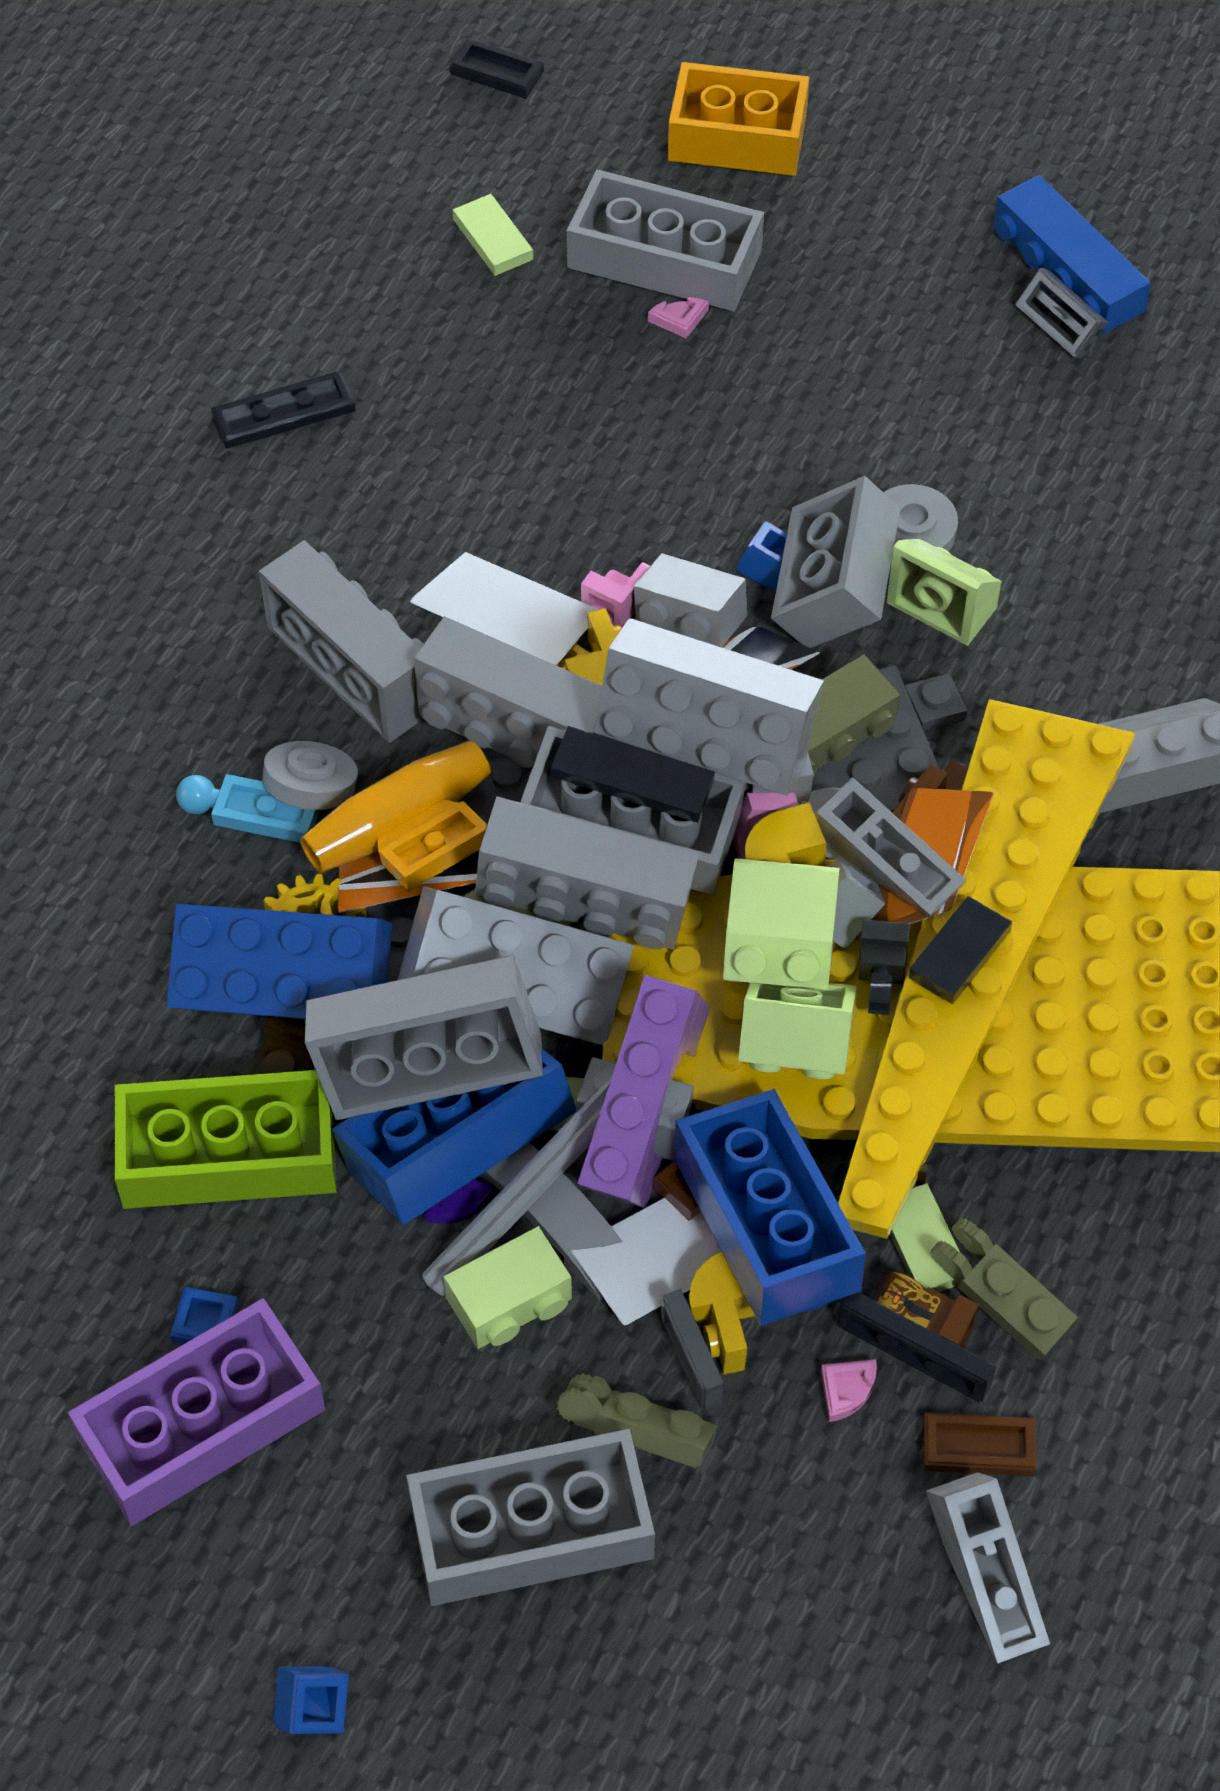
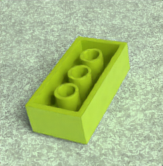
(223, 1139)

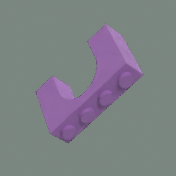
(660, 1031)

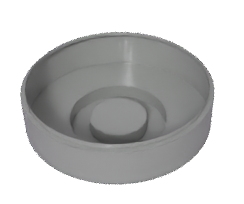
(924, 515)
(309, 775)

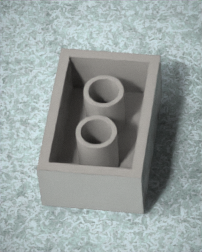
(836, 563)

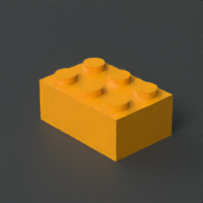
(738, 118)

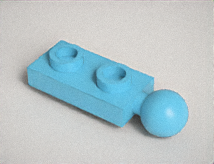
(245, 807)

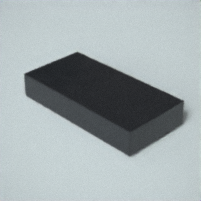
(496, 68)
(960, 949)

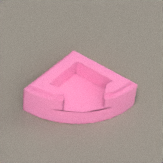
(679, 316)
(847, 1386)

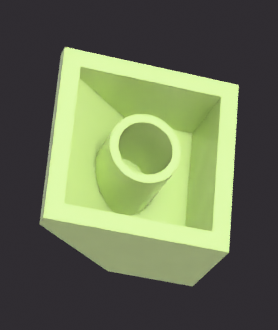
(941, 589)
(781, 924)
(797, 1028)

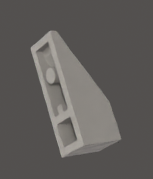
(886, 849)
(989, 1564)

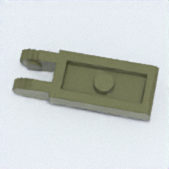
(1005, 1290)
(653, 1428)

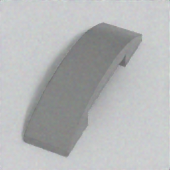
(560, 1212)

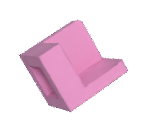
(612, 592)

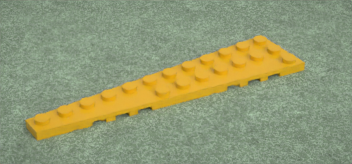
(1047, 794)

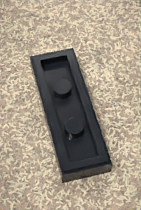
(283, 409)
(632, 774)
(916, 1346)

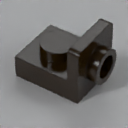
(283, 1048)

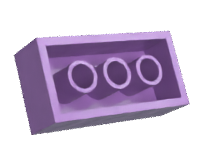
(197, 1411)

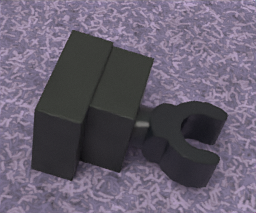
(882, 960)

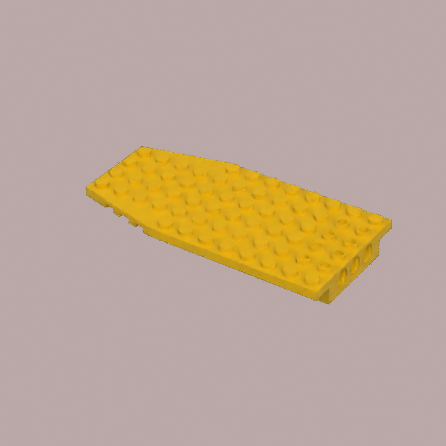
(1093, 1049)

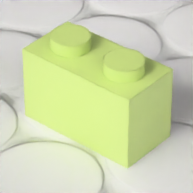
(509, 1289)

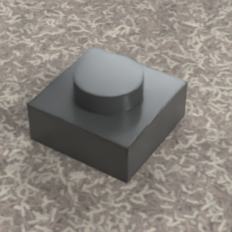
(937, 702)

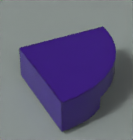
(460, 1203)

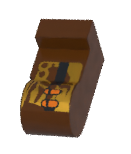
(927, 1307)

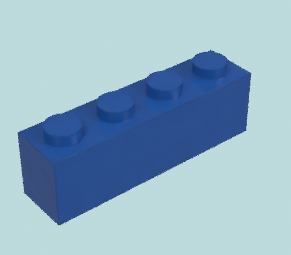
(1066, 244)

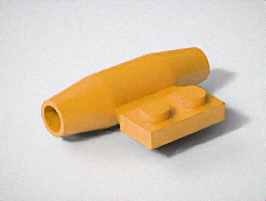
(407, 819)

